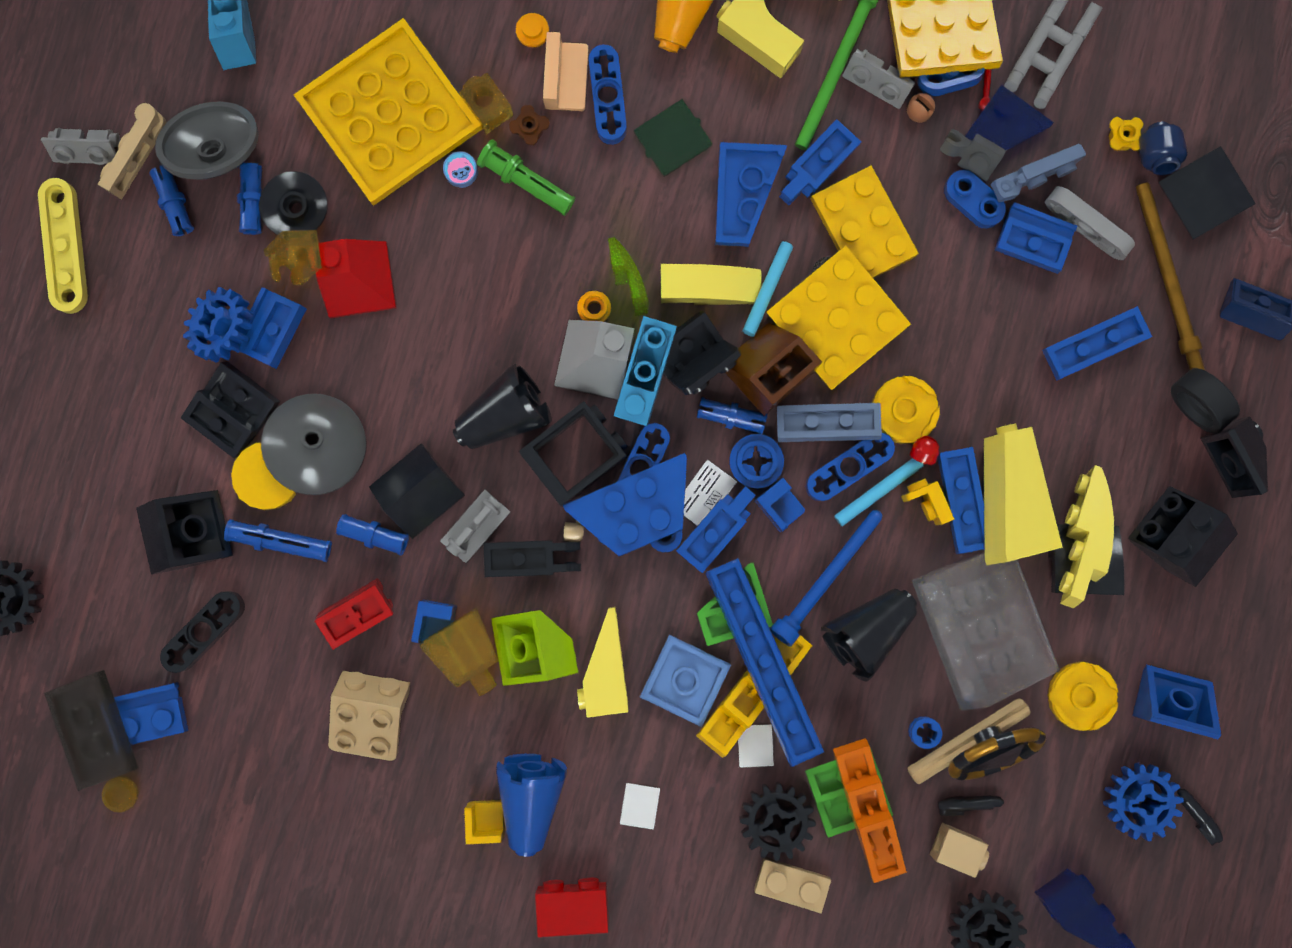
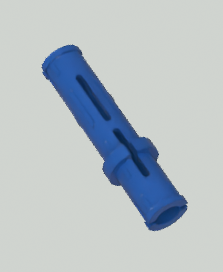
(239, 532)

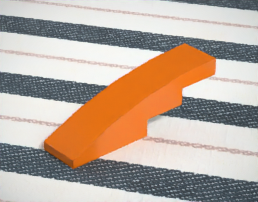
(869, 810)

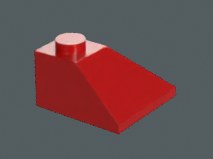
(355, 277)

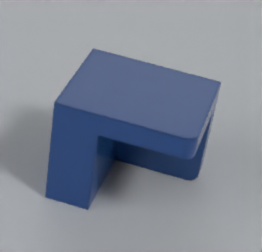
(780, 505)
(430, 618)

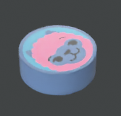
(460, 169)

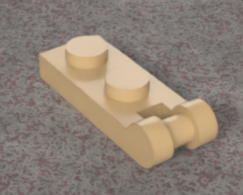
(132, 151)

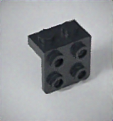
(698, 355)

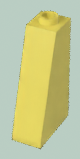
(1016, 498)

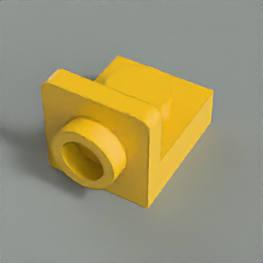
(935, 504)

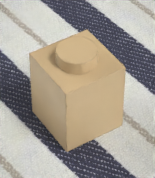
(959, 850)

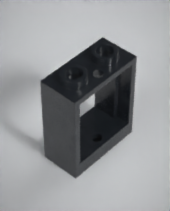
(596, 420)

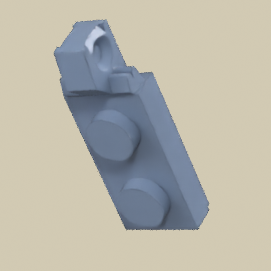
(1036, 173)

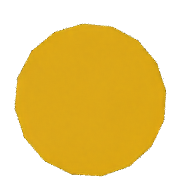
(907, 408)
(255, 483)
(1083, 696)

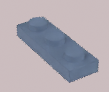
(829, 422)

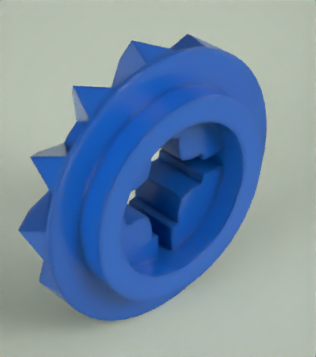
(767, 449)

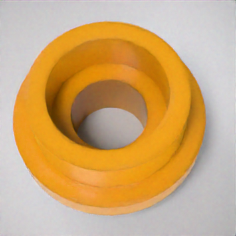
(594, 297)

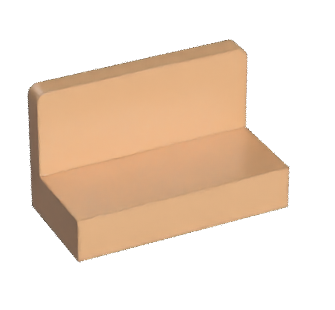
(565, 74)

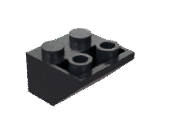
(1184, 535)

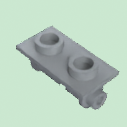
(868, 74)
(70, 147)
(475, 526)

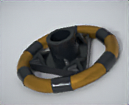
(996, 752)

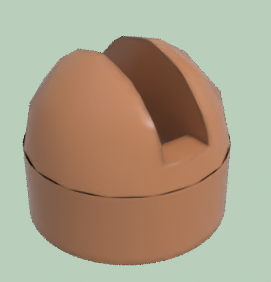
(917, 111)

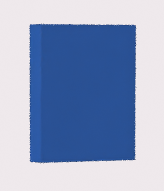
(1177, 702)

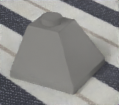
(595, 357)

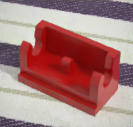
(354, 614)

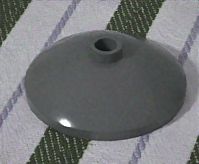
(207, 140)
(315, 467)

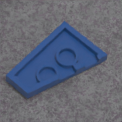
(743, 187)

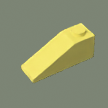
(604, 680)

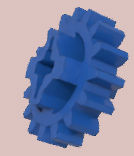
(217, 324)
(1152, 814)

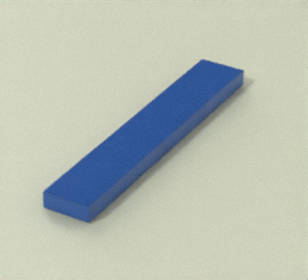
(764, 662)

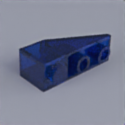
(1073, 908)

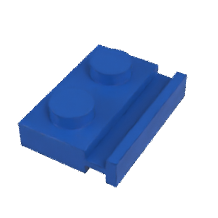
(1035, 238)
(273, 327)
(152, 713)

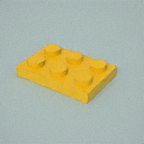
(865, 221)

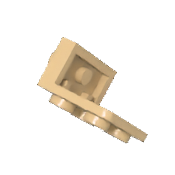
(367, 715)

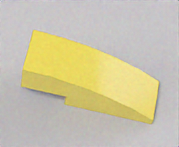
(709, 284)

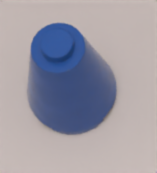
(529, 799)

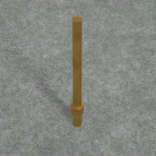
(1189, 342)

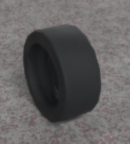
(1205, 400)

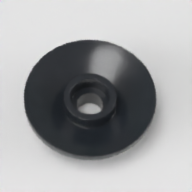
(283, 193)

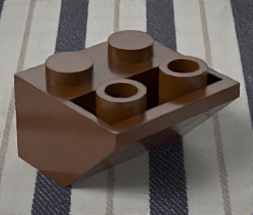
(772, 366)

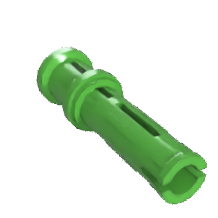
(512, 170)

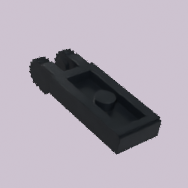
(526, 558)

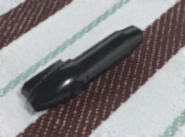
(959, 804)
(1205, 822)

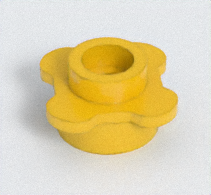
(1117, 138)

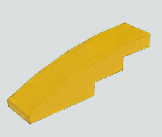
(743, 704)

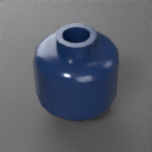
(1162, 148)

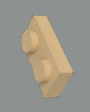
(792, 885)

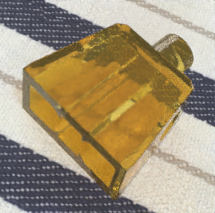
(463, 652)

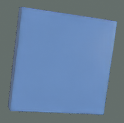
(685, 680)

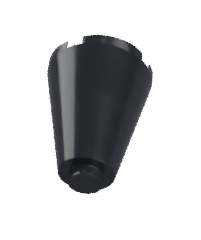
(503, 411)
(870, 631)

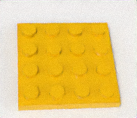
(388, 111)

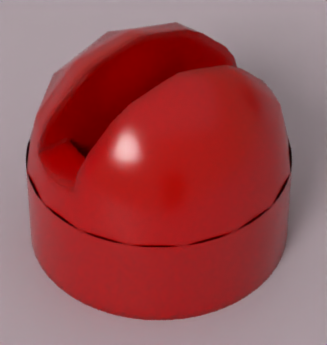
(925, 450)

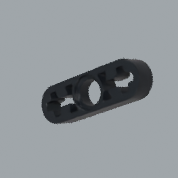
(191, 656)

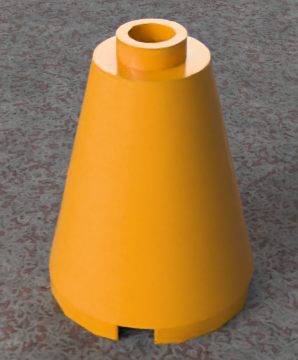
(678, 22)

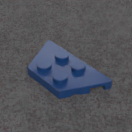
(636, 508)

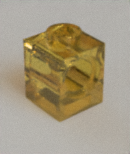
(493, 114)

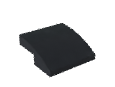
(1206, 193)
(230, 409)
(1109, 584)

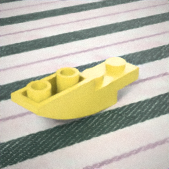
(1093, 530)

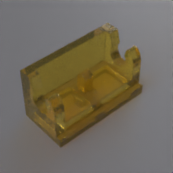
(296, 251)

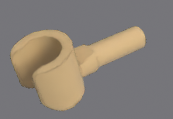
(573, 531)

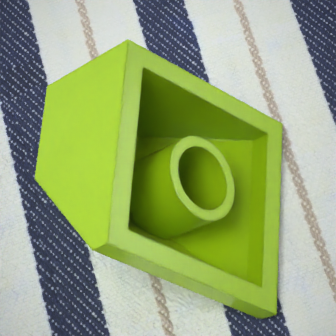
(532, 648)

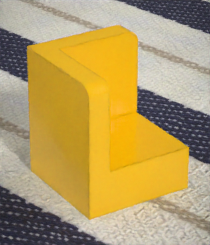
(484, 822)

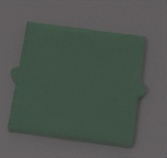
(673, 137)

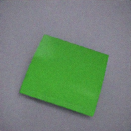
(831, 798)

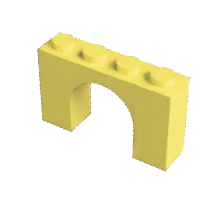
(759, 34)

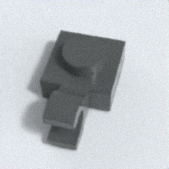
(977, 156)

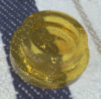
(119, 794)

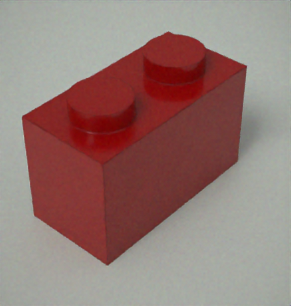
(572, 908)

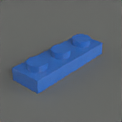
(1097, 343)
(964, 498)

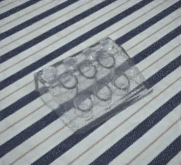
(985, 629)

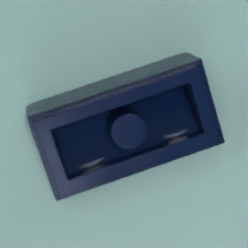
(1257, 309)

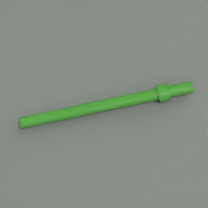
(834, 73)

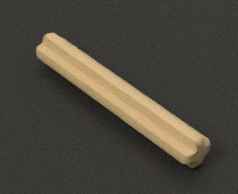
(942, 757)

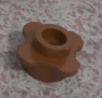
(532, 134)

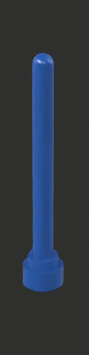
(788, 627)

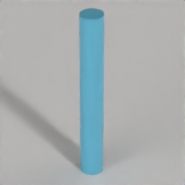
(767, 289)
(878, 491)

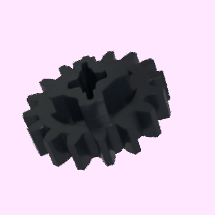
(19, 598)
(790, 815)
(984, 916)

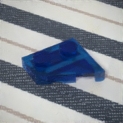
(1008, 120)

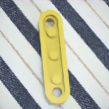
(62, 245)

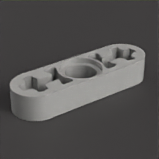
(1090, 223)

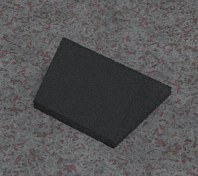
(416, 491)

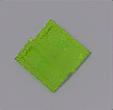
(626, 272)

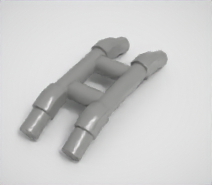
(1053, 69)

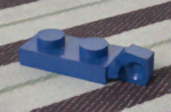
(819, 161)
(716, 530)

